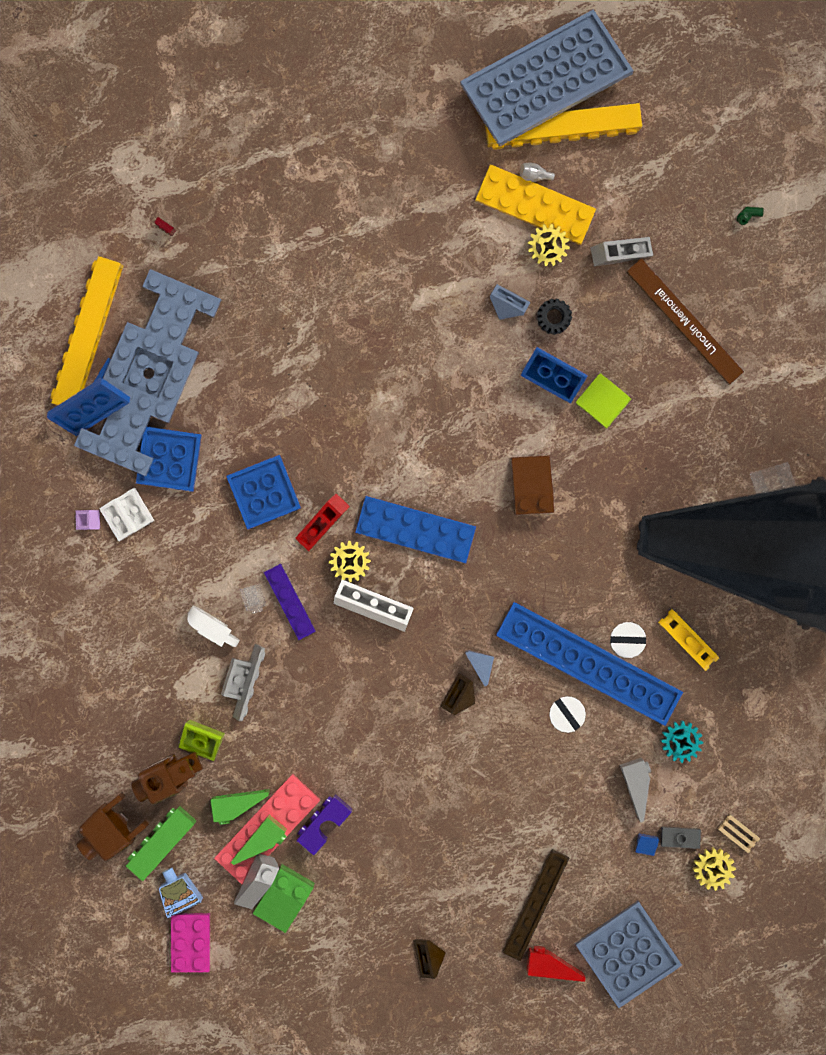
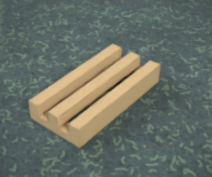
(751, 843)

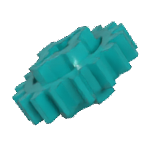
(679, 748)

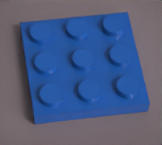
(174, 458)
(263, 492)

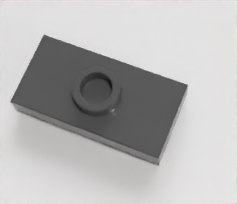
(681, 837)

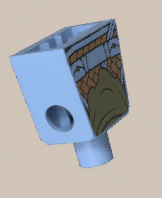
(178, 893)

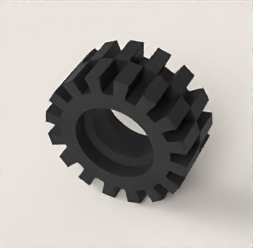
(562, 308)

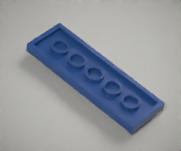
(415, 529)

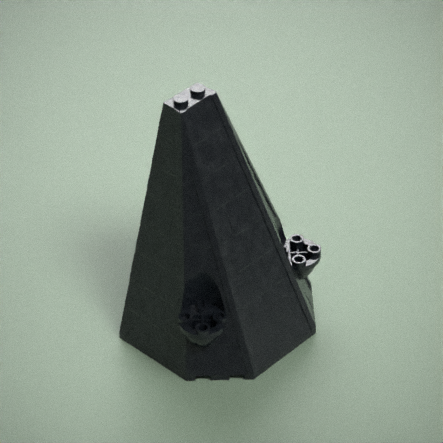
(751, 546)

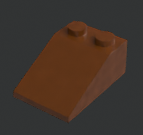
(532, 485)

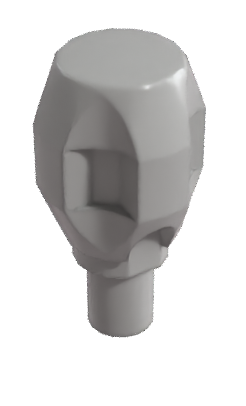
(534, 172)

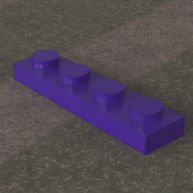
(289, 601)

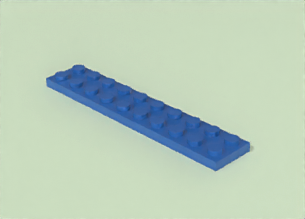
(589, 663)

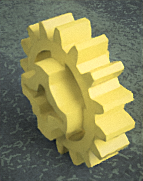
(540, 240)
(340, 552)
(716, 861)

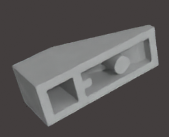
(621, 251)
(637, 782)
(257, 881)

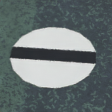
(628, 640)
(567, 714)

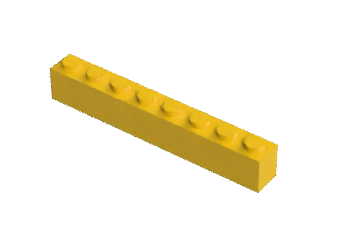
(579, 124)
(88, 329)

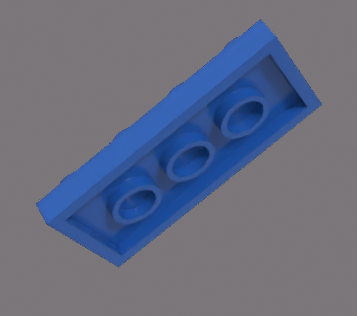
(88, 406)

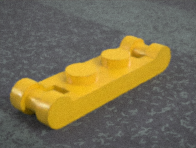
(688, 640)

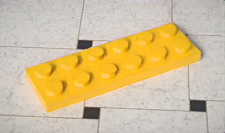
(535, 204)

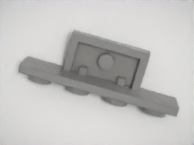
(241, 680)

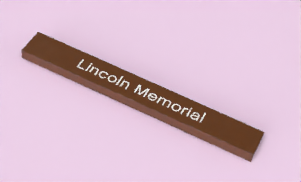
(685, 321)

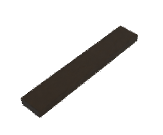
(536, 904)

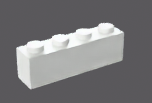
(373, 605)

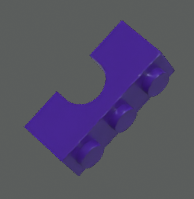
(334, 810)

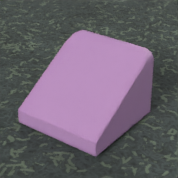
(87, 519)

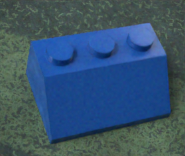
(553, 375)

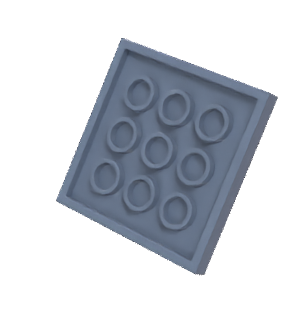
(628, 954)

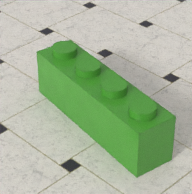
(161, 843)

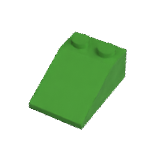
(284, 898)

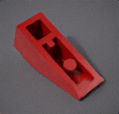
(322, 522)
(548, 965)

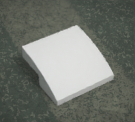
(126, 514)

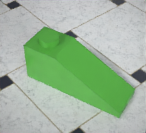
(232, 805)
(263, 839)

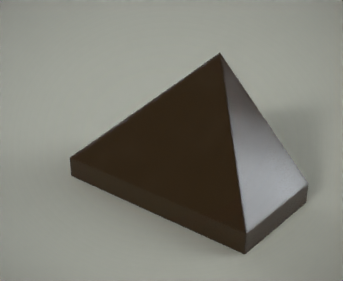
(459, 695)
(428, 957)

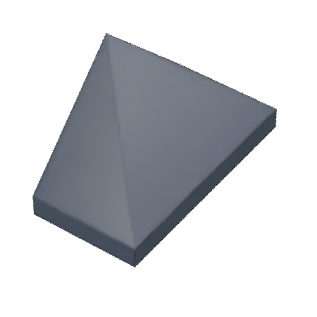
(507, 303)
(482, 665)

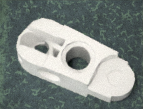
(211, 627)

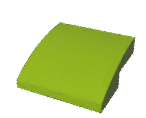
(603, 400)

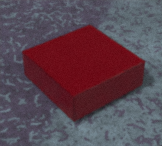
(164, 226)

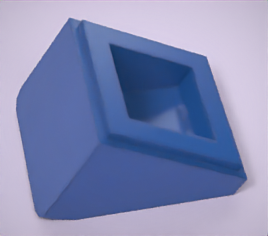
(646, 844)

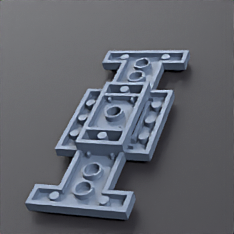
(160, 350)

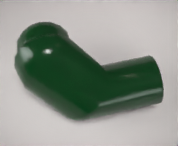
(749, 212)

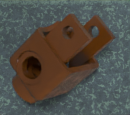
(165, 778)
(107, 832)

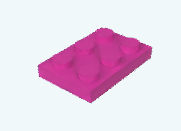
(190, 942)

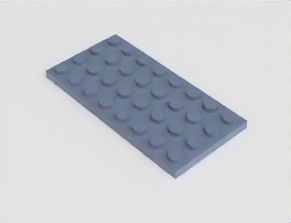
(546, 77)

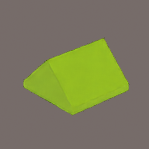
(201, 739)

